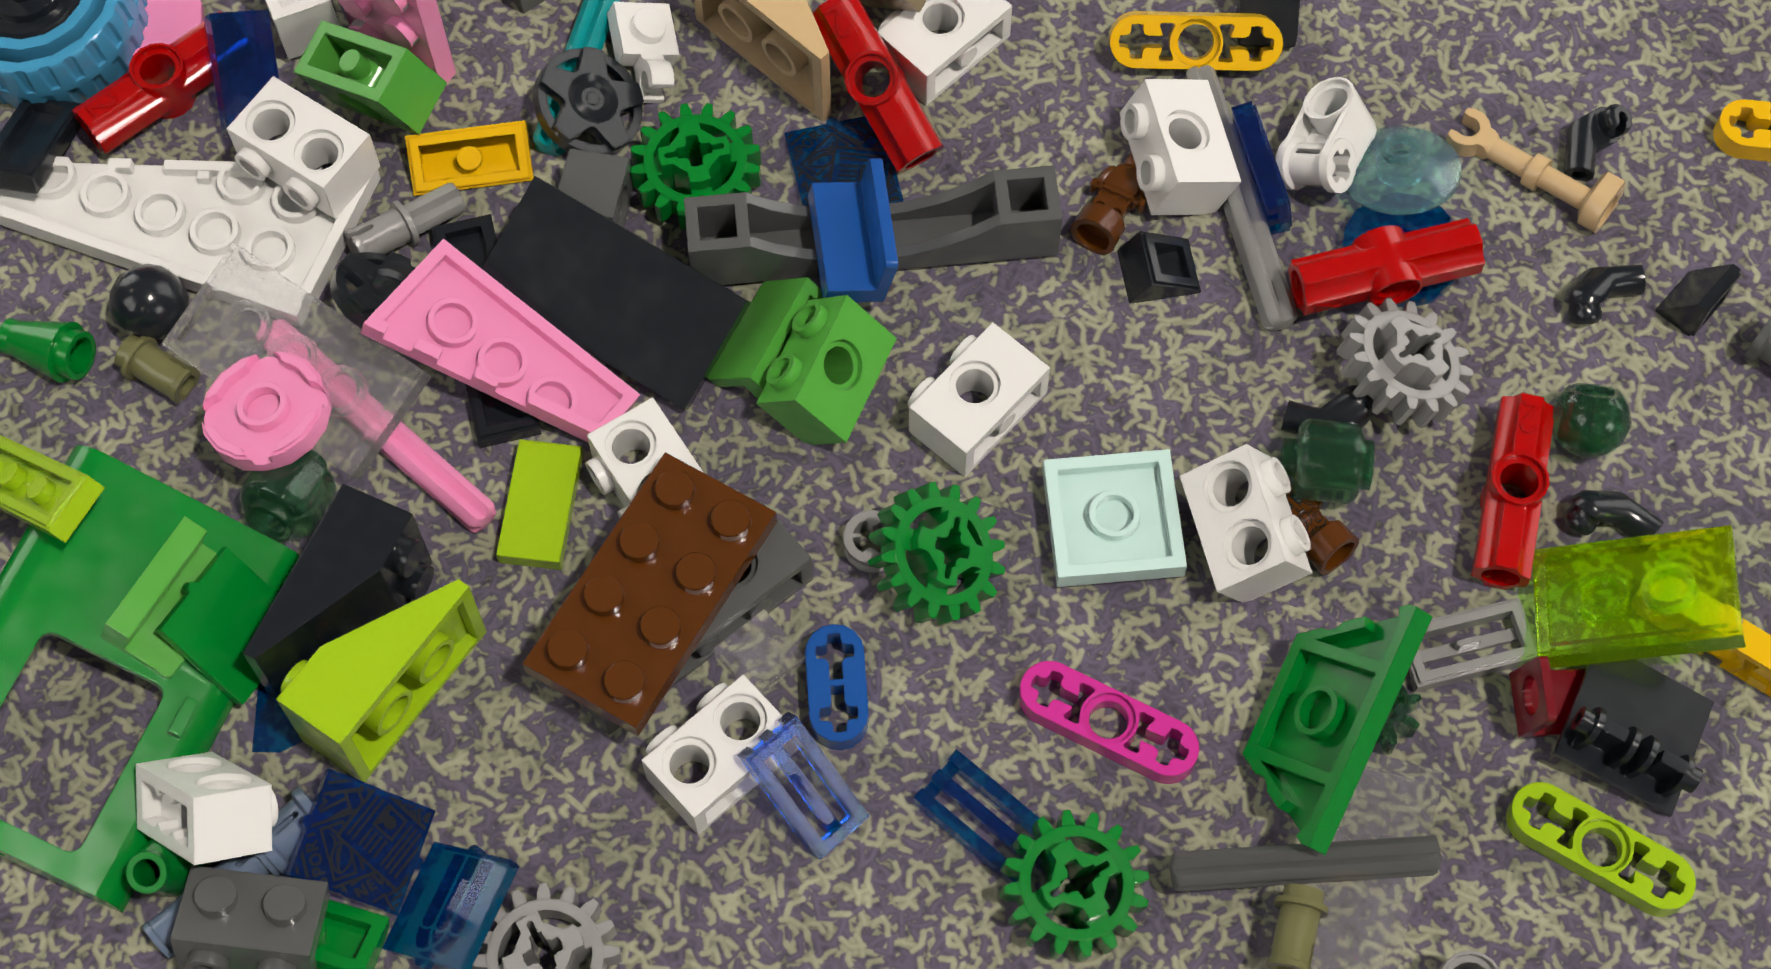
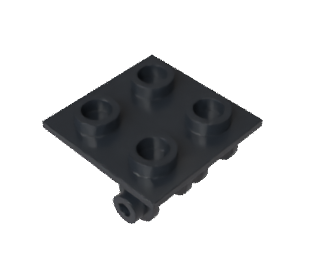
(1636, 732)

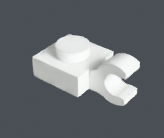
(647, 41)

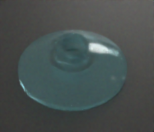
(1406, 172)

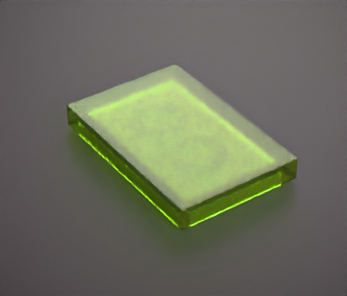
(1638, 597)

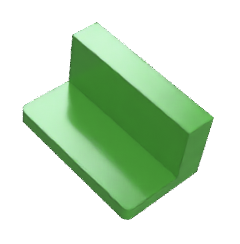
(762, 333)
(153, 597)

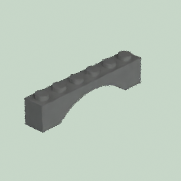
(985, 220)

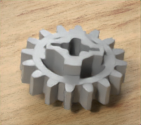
(1404, 362)
(568, 945)

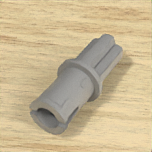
(405, 222)

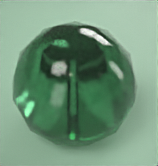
(1591, 419)

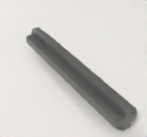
(1301, 865)

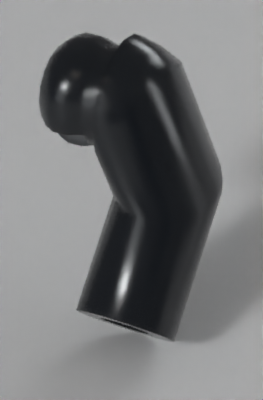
(1592, 134)
(1597, 285)
(1342, 408)
(1613, 508)

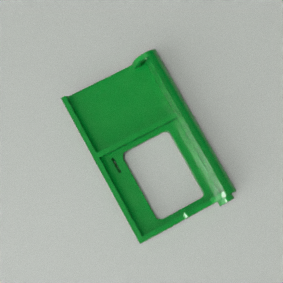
(71, 595)

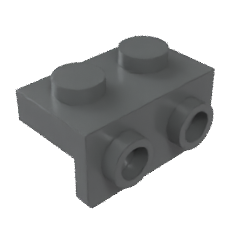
(248, 921)

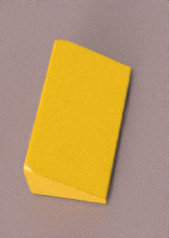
(470, 157)

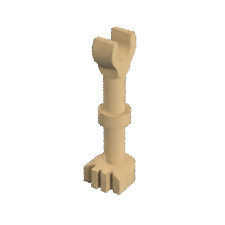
(1592, 204)

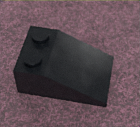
(352, 571)

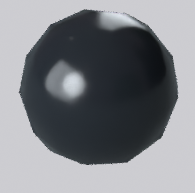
(148, 300)

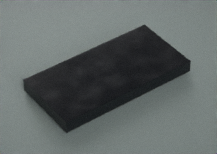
(615, 292)

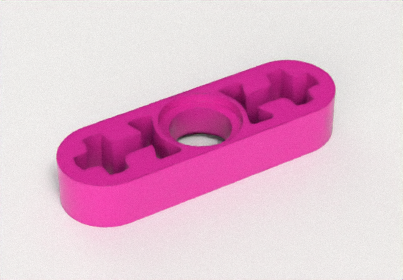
(1102, 696)

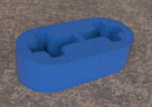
(852, 686)

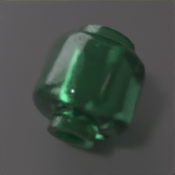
(1328, 460)
(288, 499)

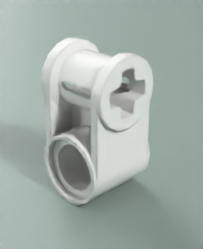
(1326, 138)

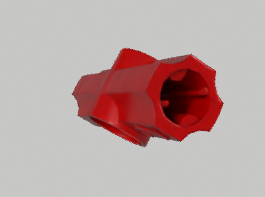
(138, 97)
(896, 112)
(1386, 265)
(1510, 523)

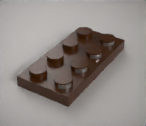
(650, 593)

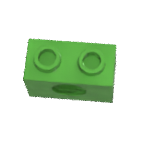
(370, 77)
(826, 370)

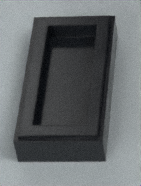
(33, 141)

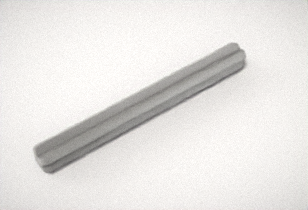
(1251, 228)

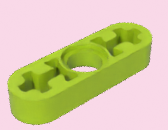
(1626, 840)

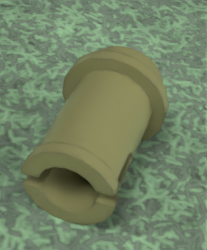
(143, 360)
(1296, 926)

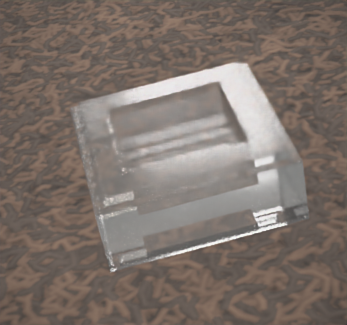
(760, 653)

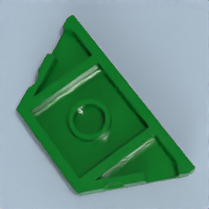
(1330, 715)

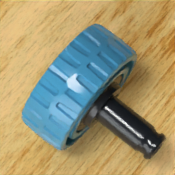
(66, 47)

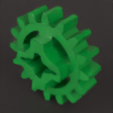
(665, 159)
(930, 559)
(1087, 909)

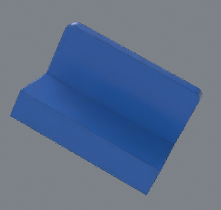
(854, 236)

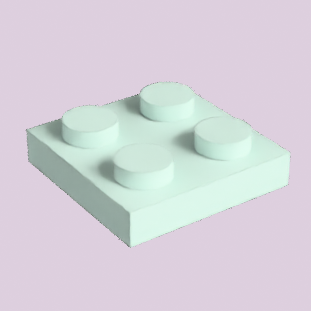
(1113, 518)

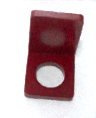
(1543, 697)

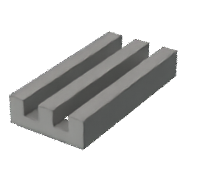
(1478, 667)

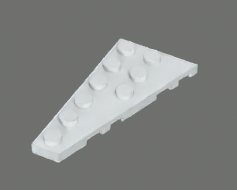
(182, 218)

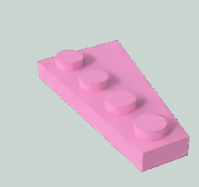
(491, 340)

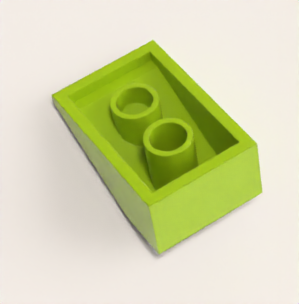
(377, 680)

